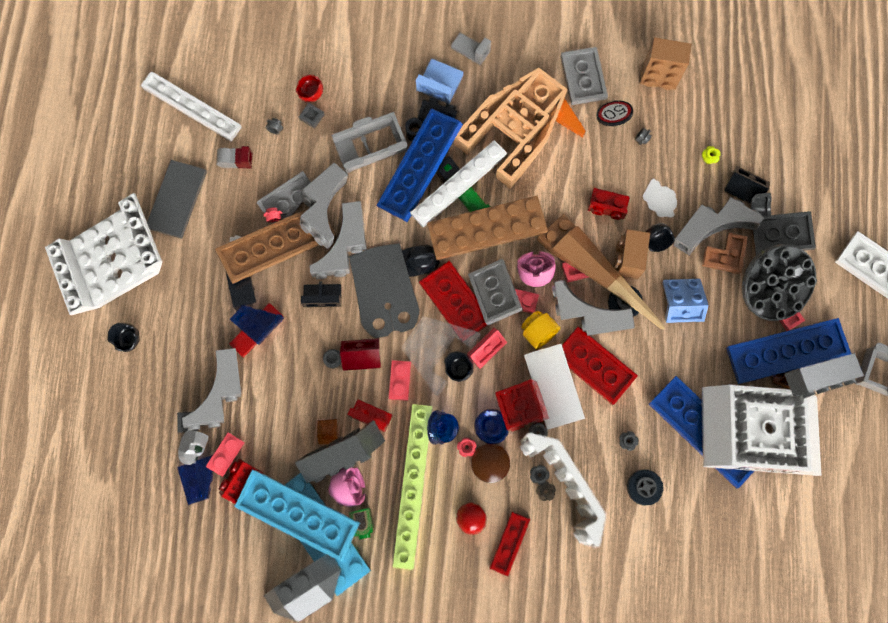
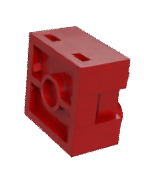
(521, 405)

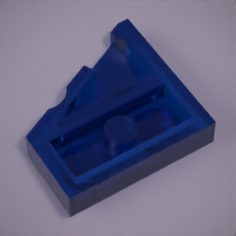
(256, 323)
(196, 480)

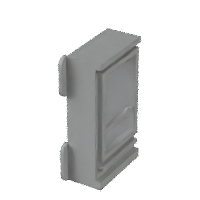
(362, 127)
(878, 351)

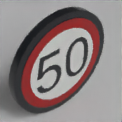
(615, 113)

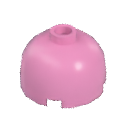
(536, 269)
(346, 487)

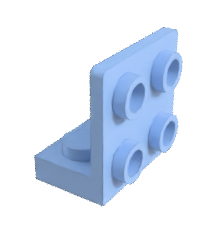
(439, 81)
(685, 300)

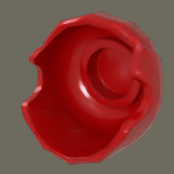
(309, 88)
(471, 518)

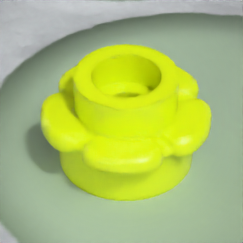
(711, 159)

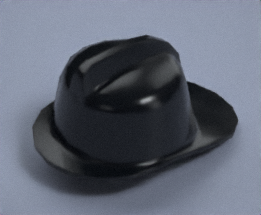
(420, 260)

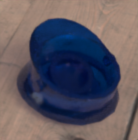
(442, 427)
(491, 427)

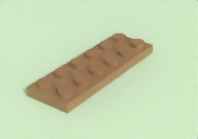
(487, 227)
(265, 247)

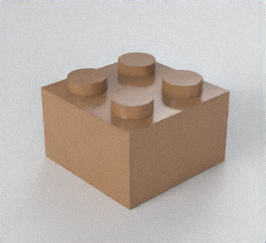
(632, 254)

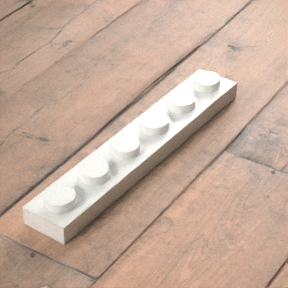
(191, 106)
(458, 183)

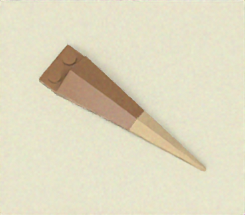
(576, 249)

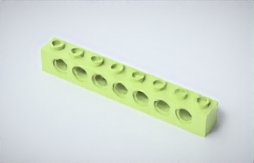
(412, 488)

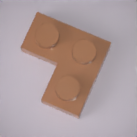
(730, 258)

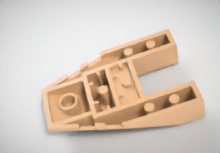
(523, 113)

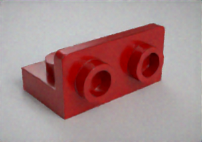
(609, 204)
(366, 413)
(233, 486)

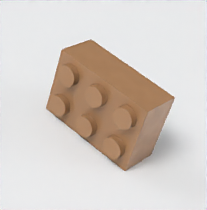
(665, 63)

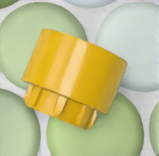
(539, 329)

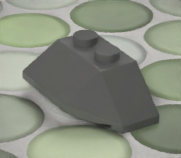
(305, 590)

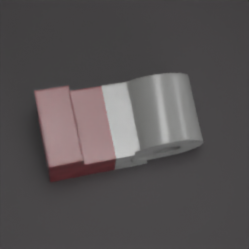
(235, 157)

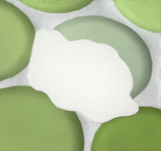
(660, 199)

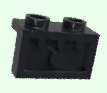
(431, 103)

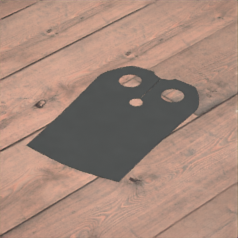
(382, 279)

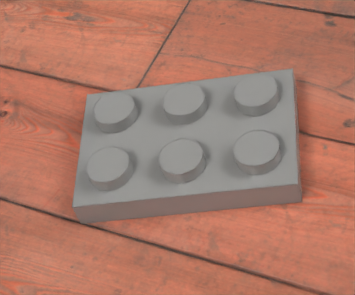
(584, 76)
(495, 292)

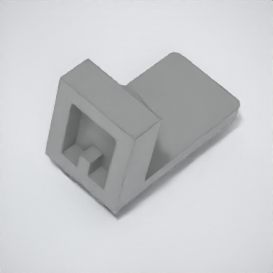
(471, 49)

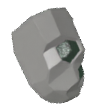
(191, 446)

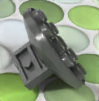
(779, 282)

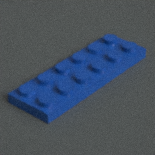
(419, 164)
(788, 351)
(683, 411)

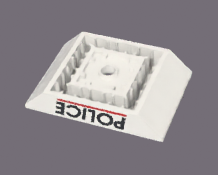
(737, 435)

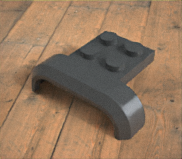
(788, 228)

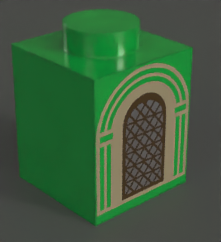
(366, 523)

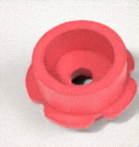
(272, 215)
(466, 442)

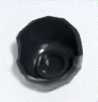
(660, 237)
(123, 337)
(458, 366)

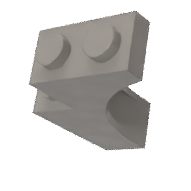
(318, 197)
(707, 222)
(350, 239)
(596, 319)
(225, 387)

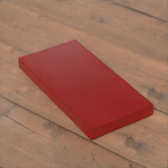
(453, 298)
(597, 366)

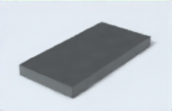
(176, 199)

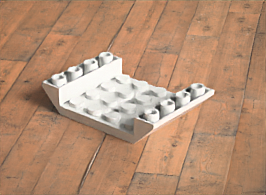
(85, 264)
(590, 530)

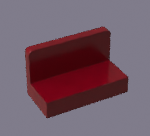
(360, 354)

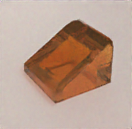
(327, 431)

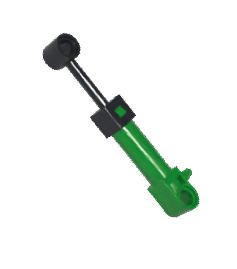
(447, 169)

